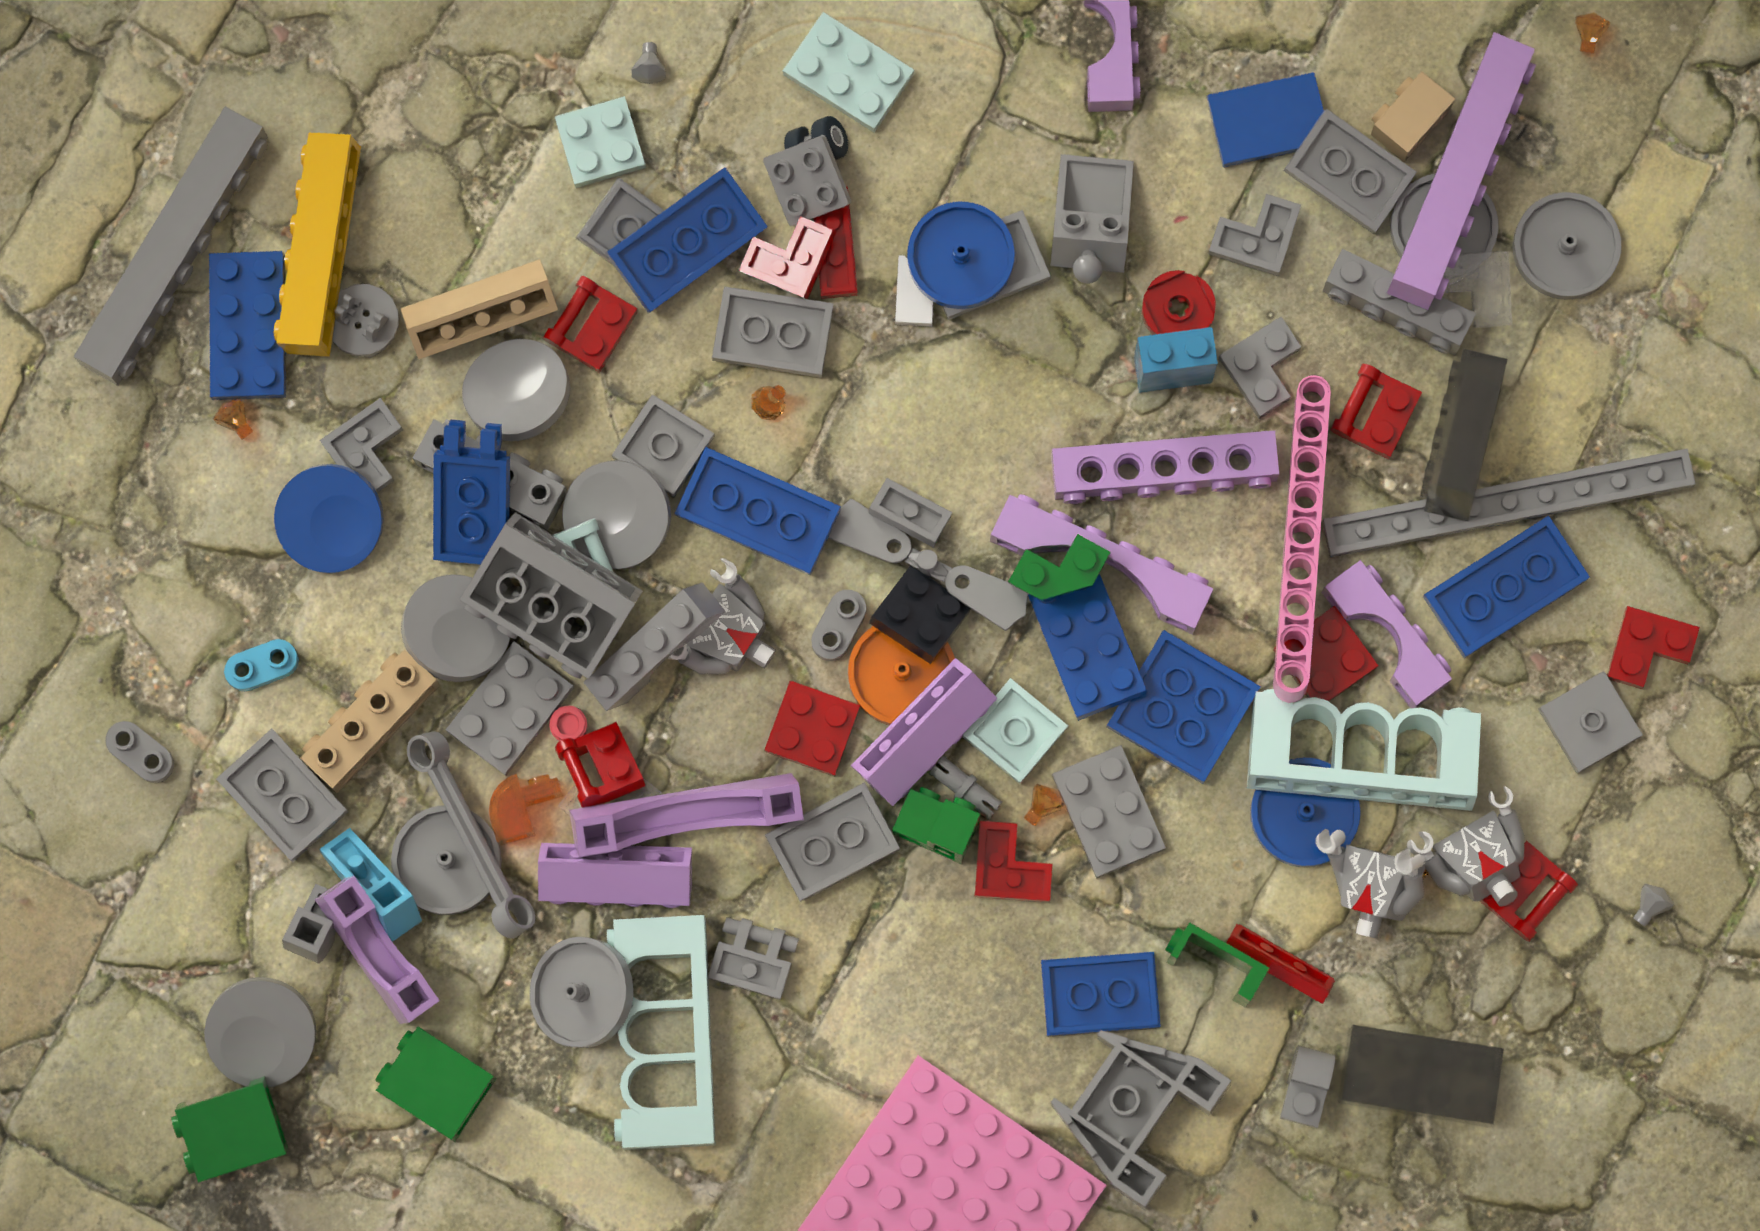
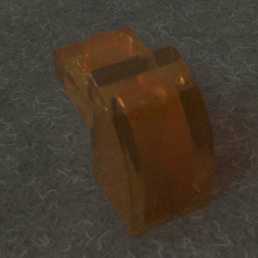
(510, 806)

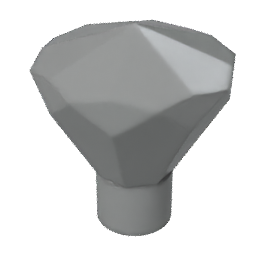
(648, 67)
(1653, 902)

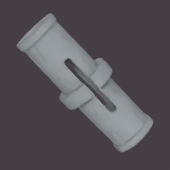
(965, 787)

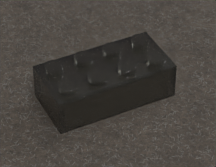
(1462, 434)
(1420, 1075)

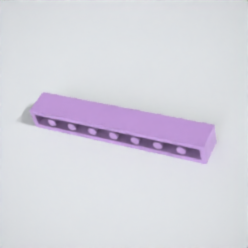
(1460, 172)

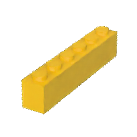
(317, 244)

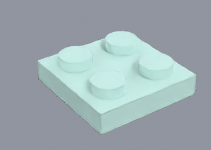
(600, 142)
(1015, 731)

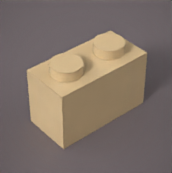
(1411, 116)

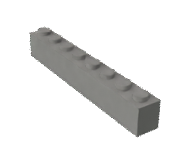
(172, 246)

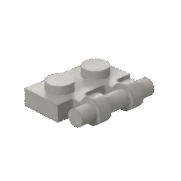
(750, 969)

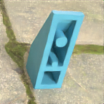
(391, 898)

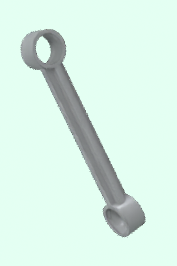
(471, 834)

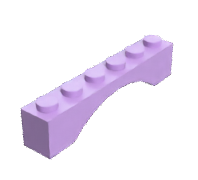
(1173, 596)
(632, 821)

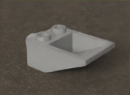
(1092, 215)

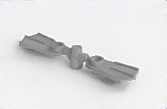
(985, 594)

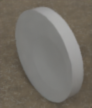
(1408, 206)
(1566, 245)
(518, 387)
(628, 508)
(448, 637)
(437, 865)
(581, 992)
(260, 1031)

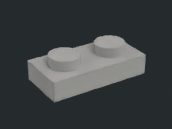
(910, 512)

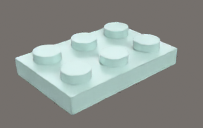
(848, 72)

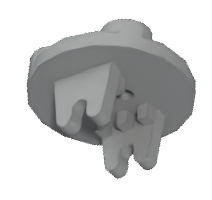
(377, 329)

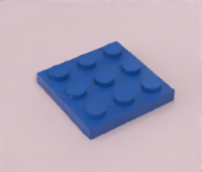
(1188, 707)

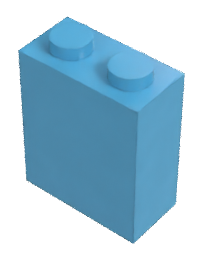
(1175, 359)

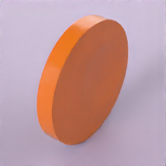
(889, 676)

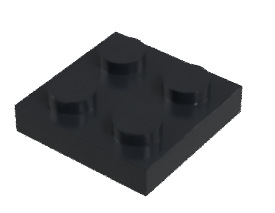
(919, 614)

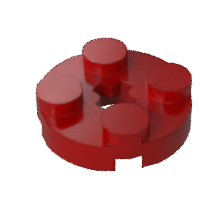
(1184, 288)

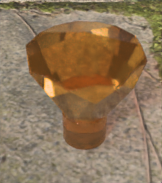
(1590, 28)
(768, 402)
(233, 416)
(1044, 802)

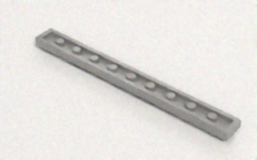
(1513, 502)

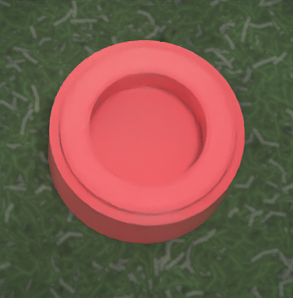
(568, 723)

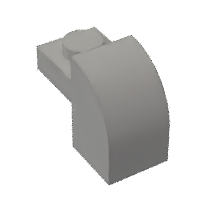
(310, 930)
(1307, 1086)

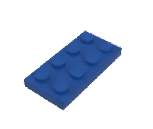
(686, 240)
(242, 322)
(758, 511)
(1506, 587)
(1089, 649)

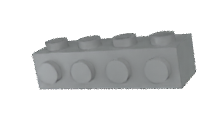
(1366, 287)
(532, 493)

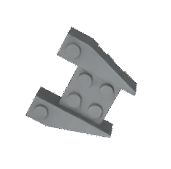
(1128, 1102)

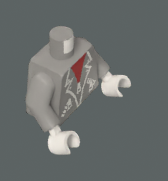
(733, 635)
(1478, 857)
(1374, 881)

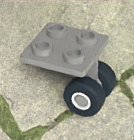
(807, 172)

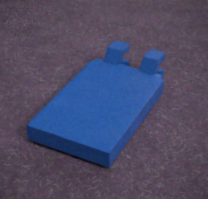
(469, 494)

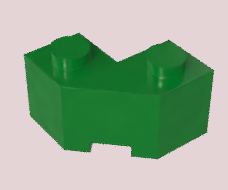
(1047, 580)

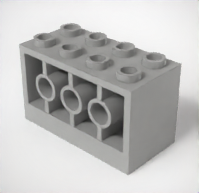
(564, 576)

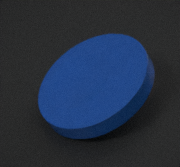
(960, 255)
(328, 518)
(1291, 821)

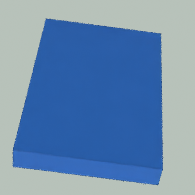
(1264, 118)
(1100, 994)

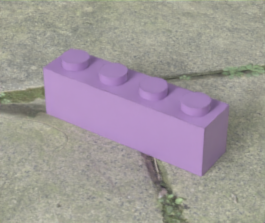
(924, 732)
(622, 877)

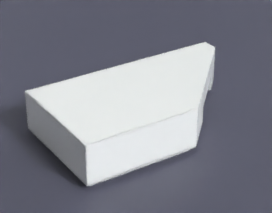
(911, 304)

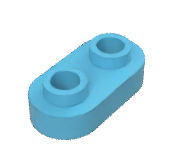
(261, 668)

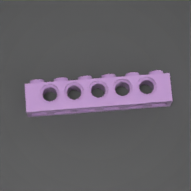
(1256, 447)

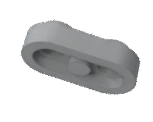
(838, 624)
(138, 752)

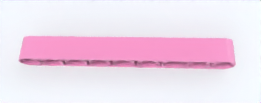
(1297, 554)

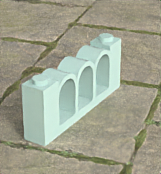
(1454, 734)
(667, 1126)

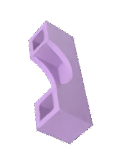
(1111, 79)
(1360, 596)
(388, 970)

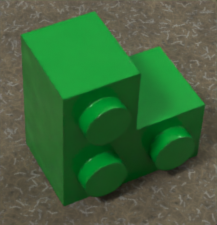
(936, 825)

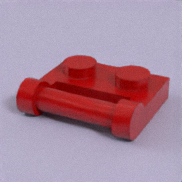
(601, 330)
(1388, 414)
(611, 759)
(1532, 872)

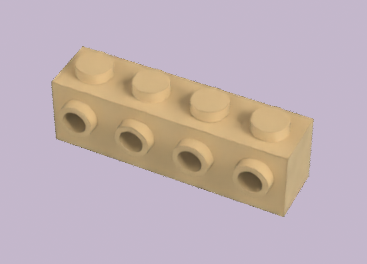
(479, 309)
(369, 720)

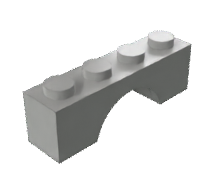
(648, 648)

